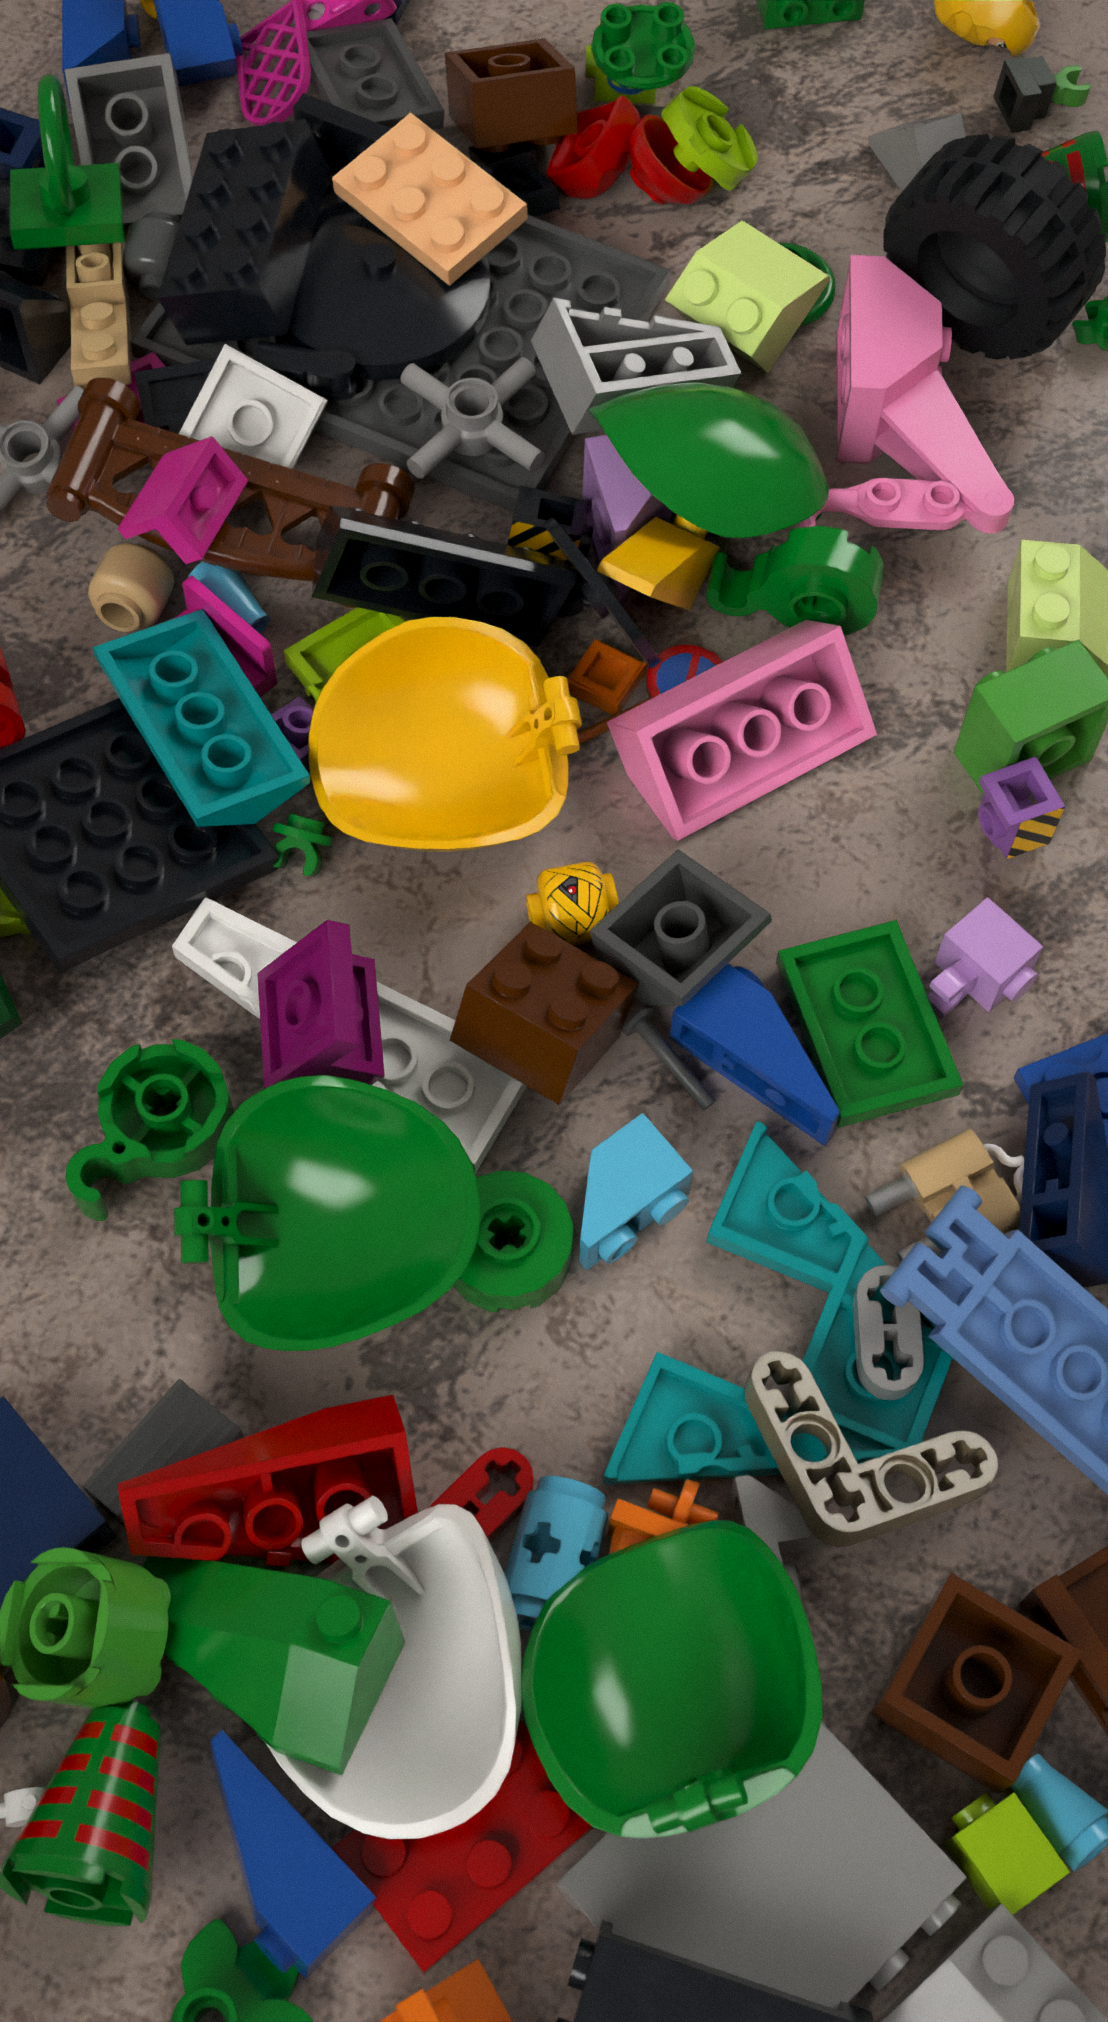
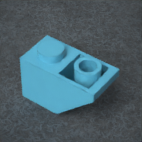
(629, 1185)

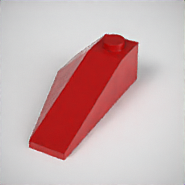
(273, 1486)

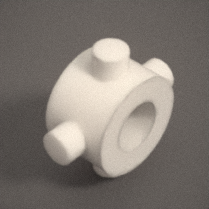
(19, 1805)

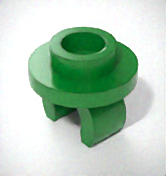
(1096, 327)
(302, 834)

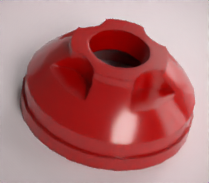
(657, 168)

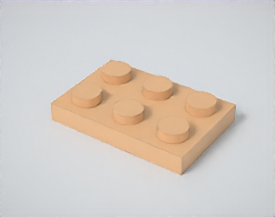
(430, 198)

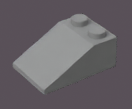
(134, 118)
(993, 1976)

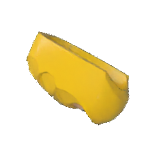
(991, 22)

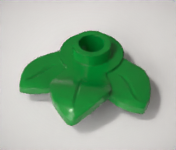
(234, 1981)

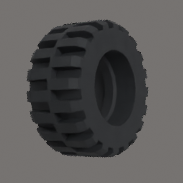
(998, 244)

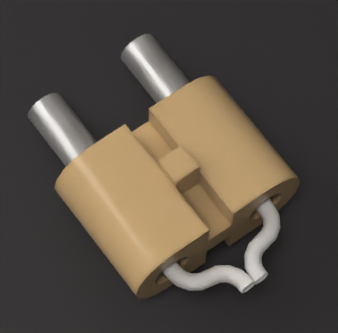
(941, 1170)

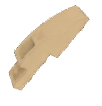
(99, 313)

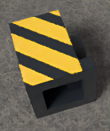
(537, 507)

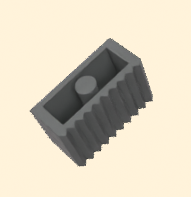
(172, 1431)

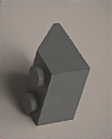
(677, 931)

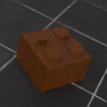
(511, 94)
(543, 1012)
(976, 1684)

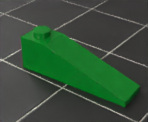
(282, 1652)

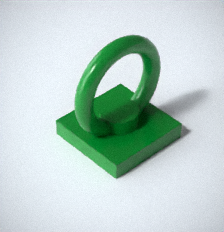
(63, 201)

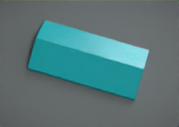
(203, 721)

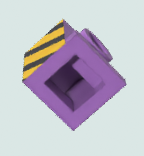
(1008, 813)

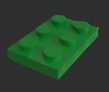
(868, 1023)

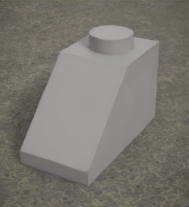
(911, 145)

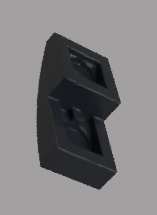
(520, 174)

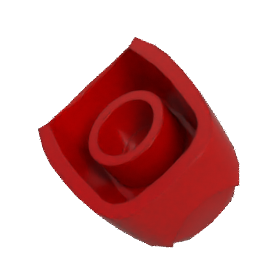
(598, 154)

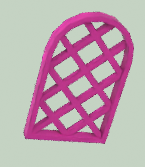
(279, 109)

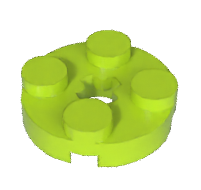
(708, 139)

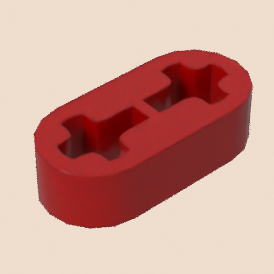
(476, 1482)

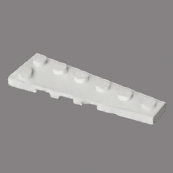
(415, 1039)

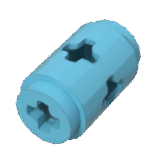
(560, 1535)

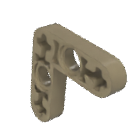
(857, 1483)

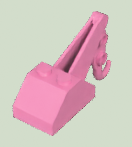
(900, 406)

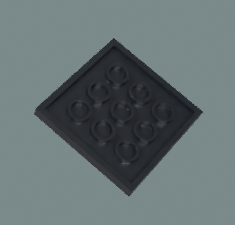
(103, 841)

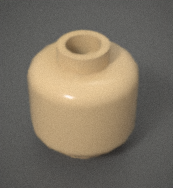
(130, 587)

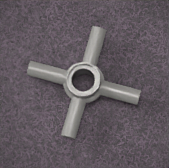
(472, 417)
(29, 437)

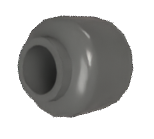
(148, 251)

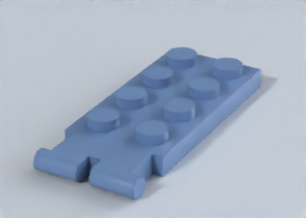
(1015, 1327)

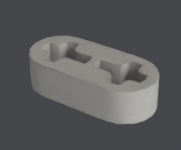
(871, 1333)

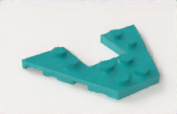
(700, 1424)

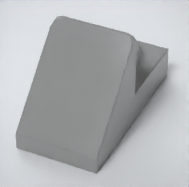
(773, 1520)

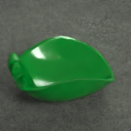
(717, 456)
(330, 1213)
(673, 1683)

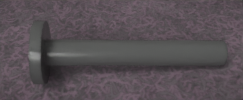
(641, 1024)

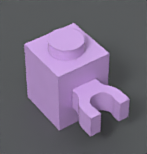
(984, 958)

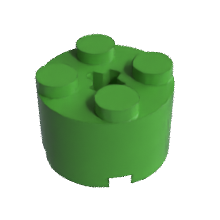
(85, 1629)

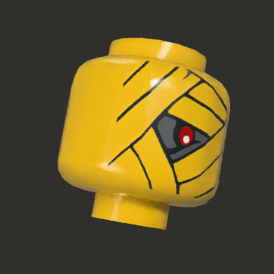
(571, 900)

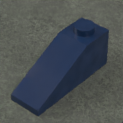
(1067, 1177)

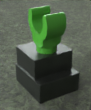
(1029, 87)

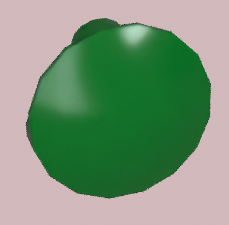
(643, 45)

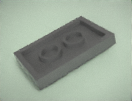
(371, 73)

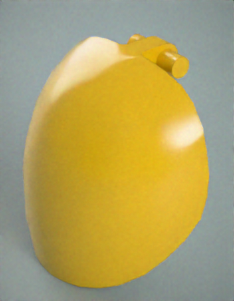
(442, 738)

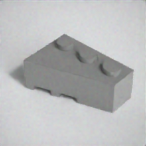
(606, 356)

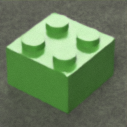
(1041, 709)

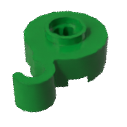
(803, 579)
(138, 1140)
(545, 1230)

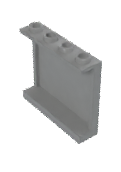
(787, 1895)

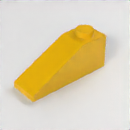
(663, 561)

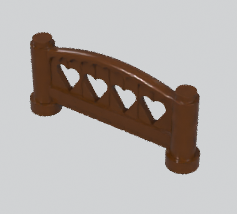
(113, 445)

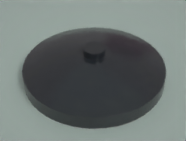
(382, 302)

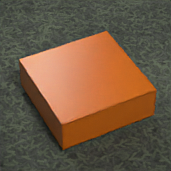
(606, 677)

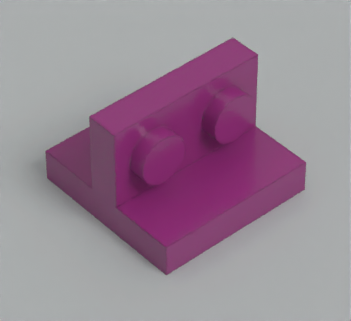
(320, 1010)

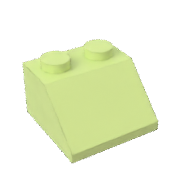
(749, 291)
(1055, 599)

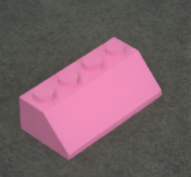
(744, 727)

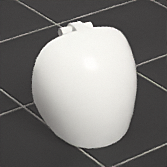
(455, 1692)

